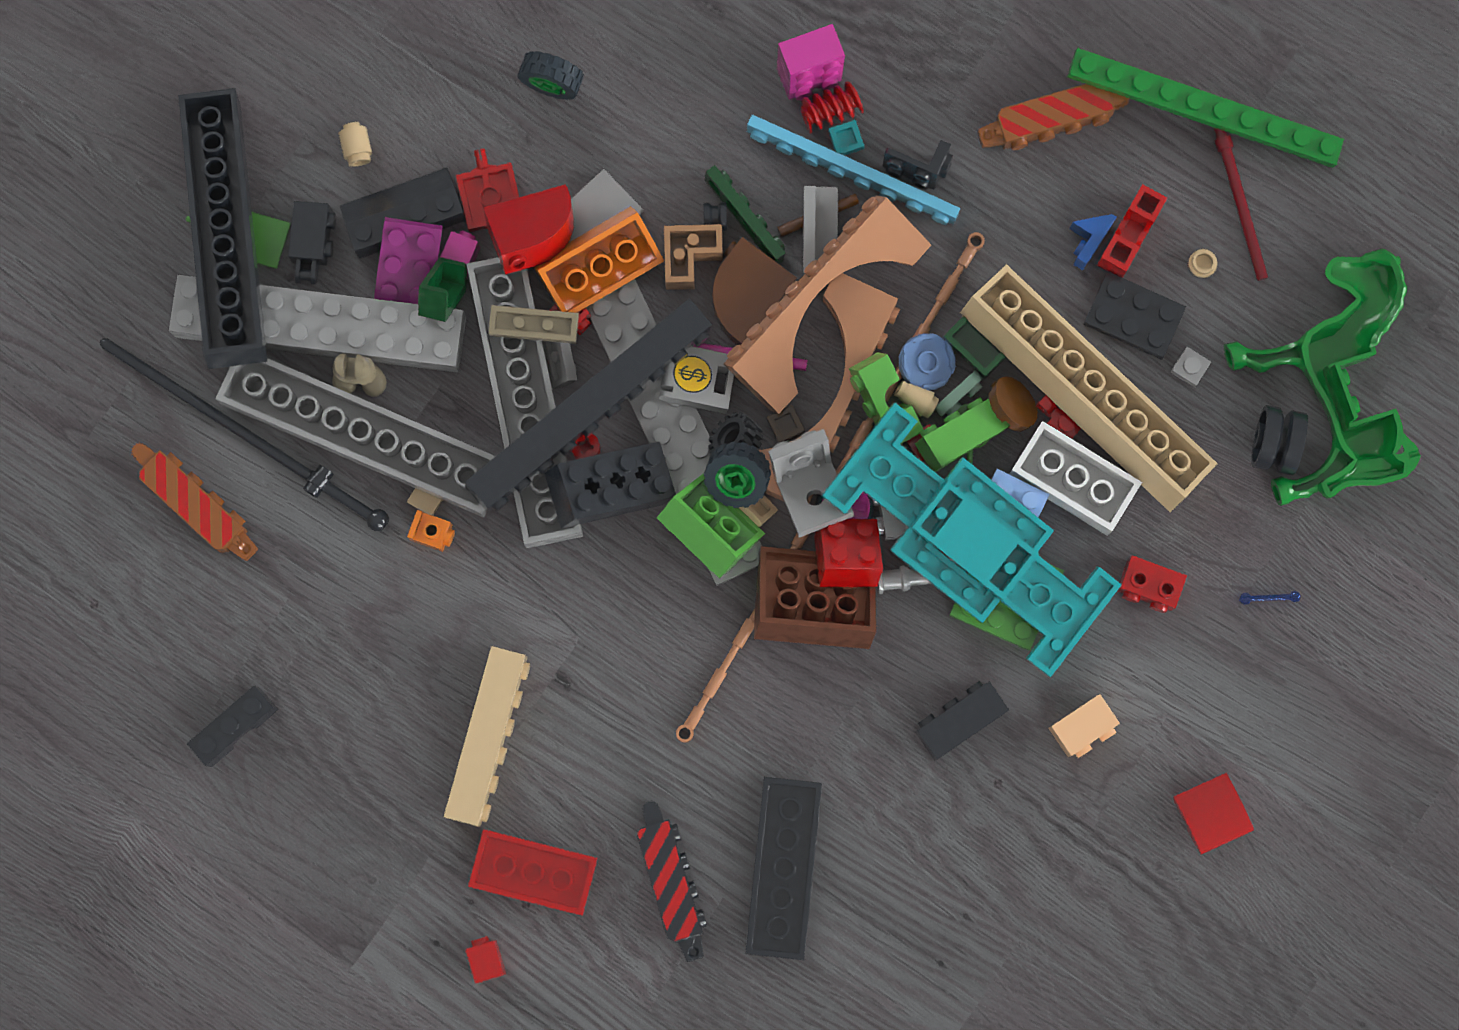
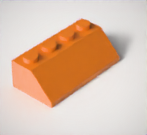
(600, 262)

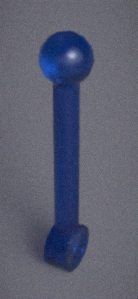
(1246, 598)

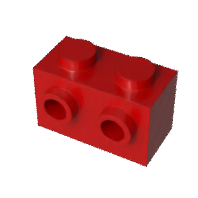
(1151, 584)

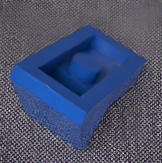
(1094, 232)

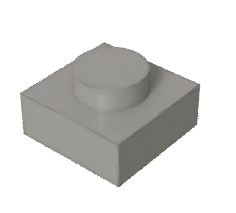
(1190, 367)

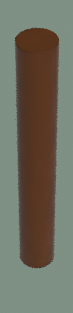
(797, 223)

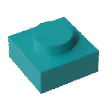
(846, 138)

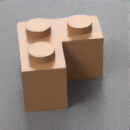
(688, 244)

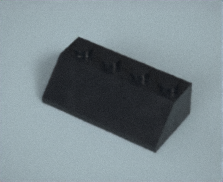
(423, 200)

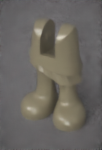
(359, 370)

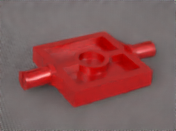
(485, 187)

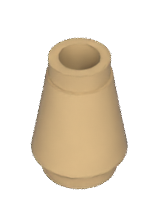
(921, 399)

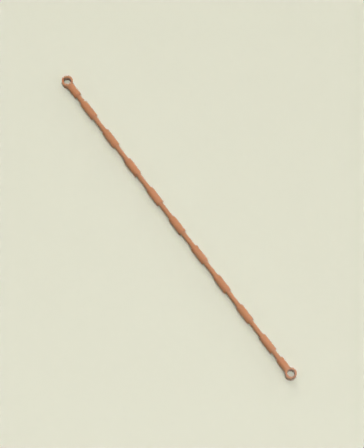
(857, 440)

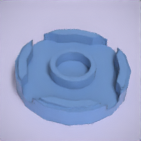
(927, 361)

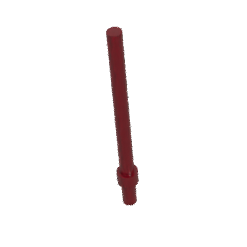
(1224, 145)

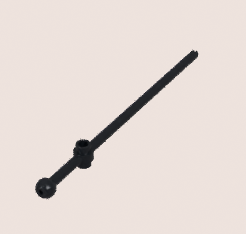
(316, 480)

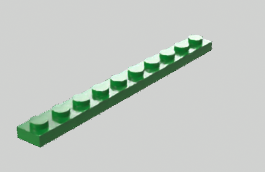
(1205, 108)

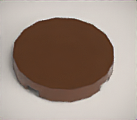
(1013, 403)

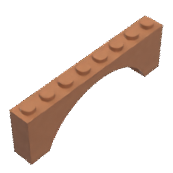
(862, 319)
(766, 355)

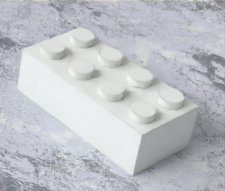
(1076, 478)

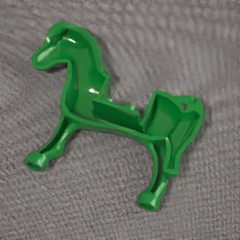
(1362, 449)

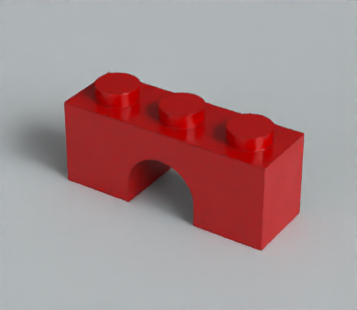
(1132, 231)

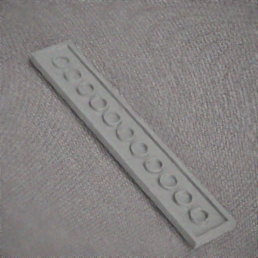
(620, 322)

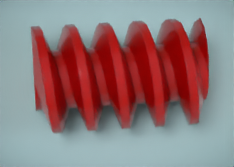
(830, 106)

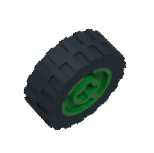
(550, 75)
(750, 470)

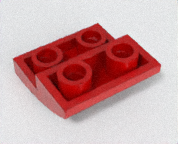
(1213, 813)

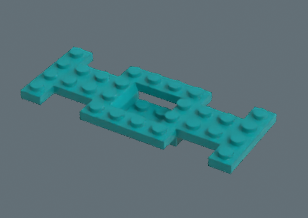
(978, 530)

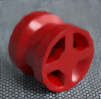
(588, 449)

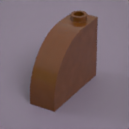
(746, 288)

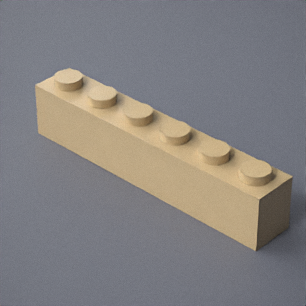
(486, 736)

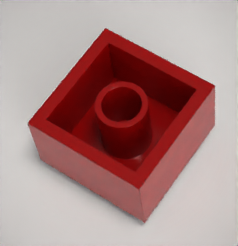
(849, 554)

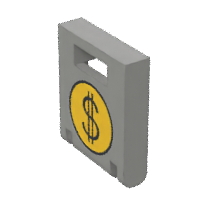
(695, 380)

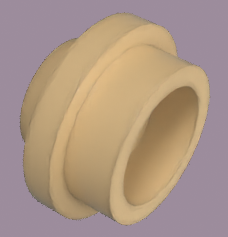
(1202, 263)

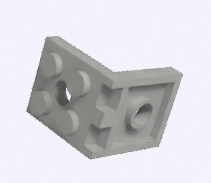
(803, 470)

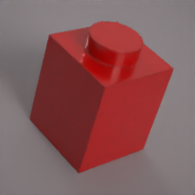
(485, 960)

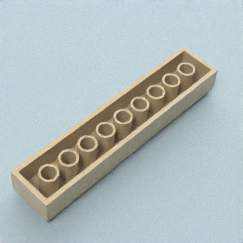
(1088, 388)

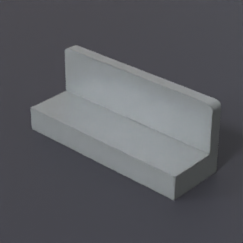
(819, 220)

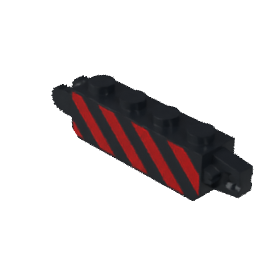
(669, 882)

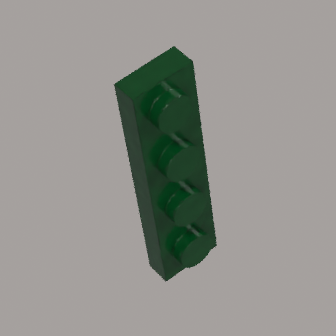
(739, 207)

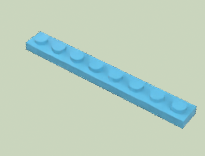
(841, 166)

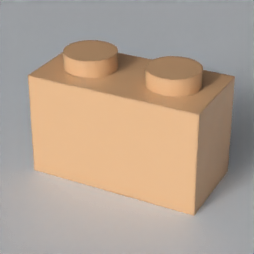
(1084, 726)

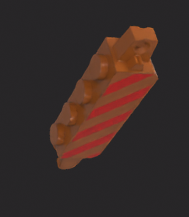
(1050, 115)
(193, 503)

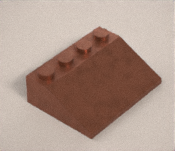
(798, 610)

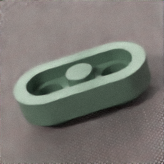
(968, 386)

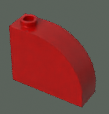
(530, 228)

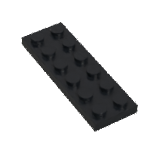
(784, 868)

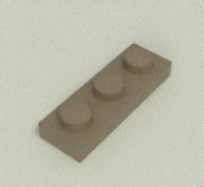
(533, 324)

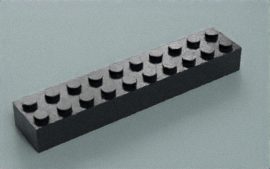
(222, 229)

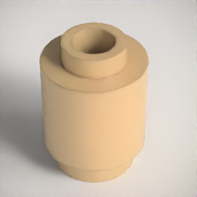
(355, 144)

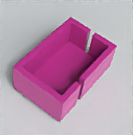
(810, 62)

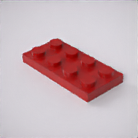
(533, 872)

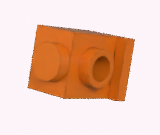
(419, 528)

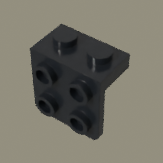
(921, 174)

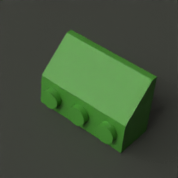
(708, 528)

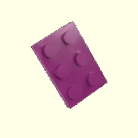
(405, 258)

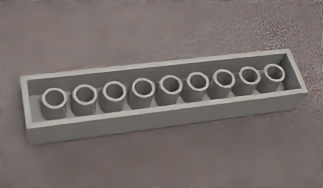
(339, 325)
(520, 391)
(355, 430)

